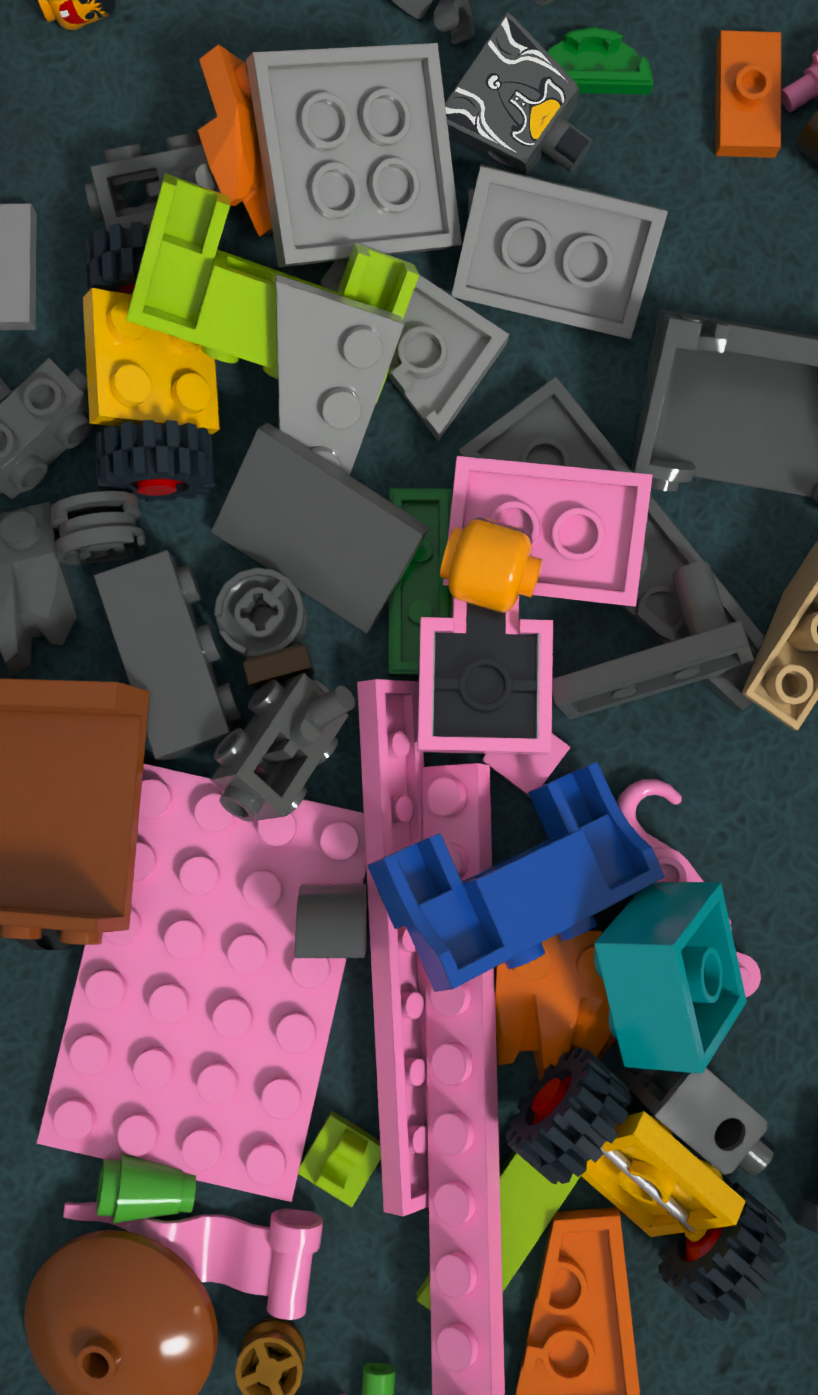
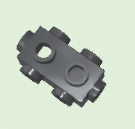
(126, 164)
(39, 424)
(282, 744)

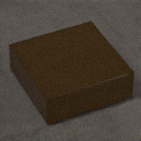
(278, 665)

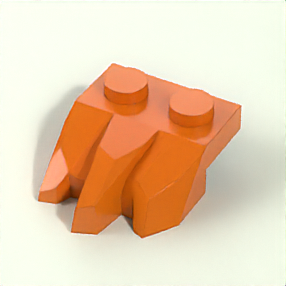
(232, 137)
(553, 1004)

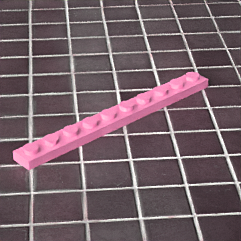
(463, 1122)

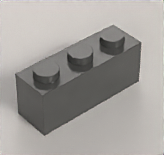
(168, 653)

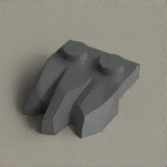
(33, 586)

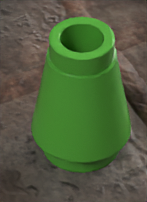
(142, 1189)

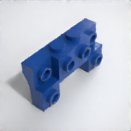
(519, 903)

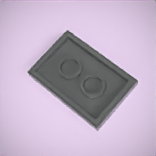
(318, 527)

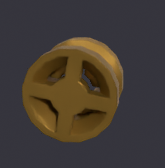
(271, 1374)

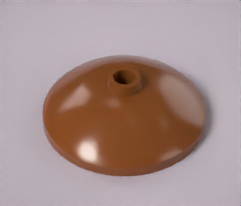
(120, 1319)

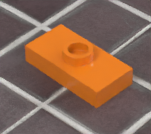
(748, 94)

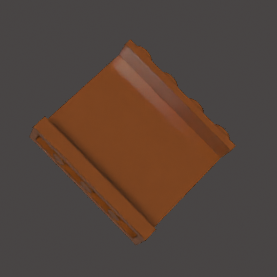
(69, 806)

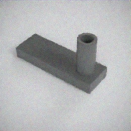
(708, 652)

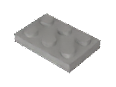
(557, 252)

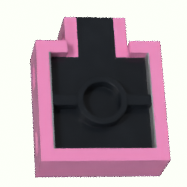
(485, 682)

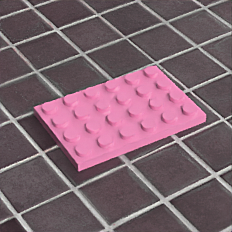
(199, 1022)

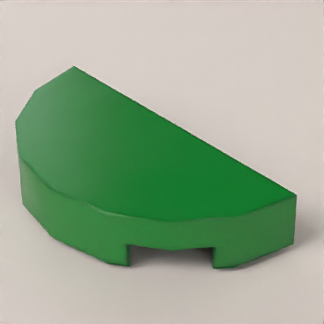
(602, 63)

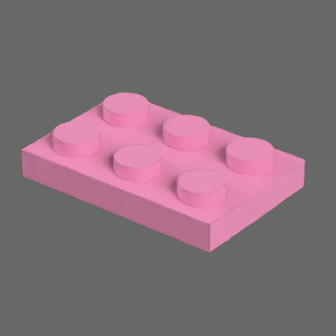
(580, 522)

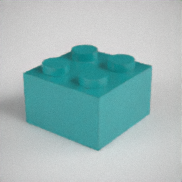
(671, 976)

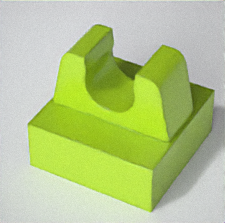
(341, 1159)

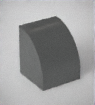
(331, 921)

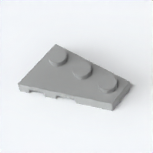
(439, 352)
(330, 367)

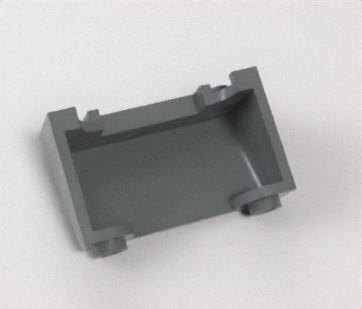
(729, 406)

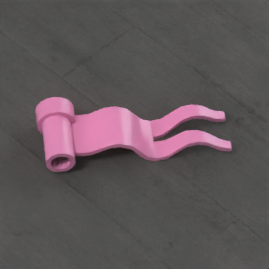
(237, 1253)

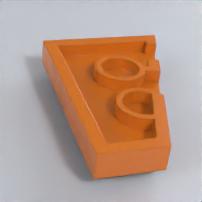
(581, 1312)

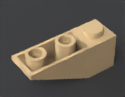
(787, 663)

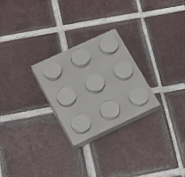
(354, 151)

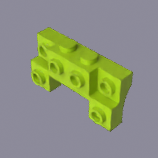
(228, 301)

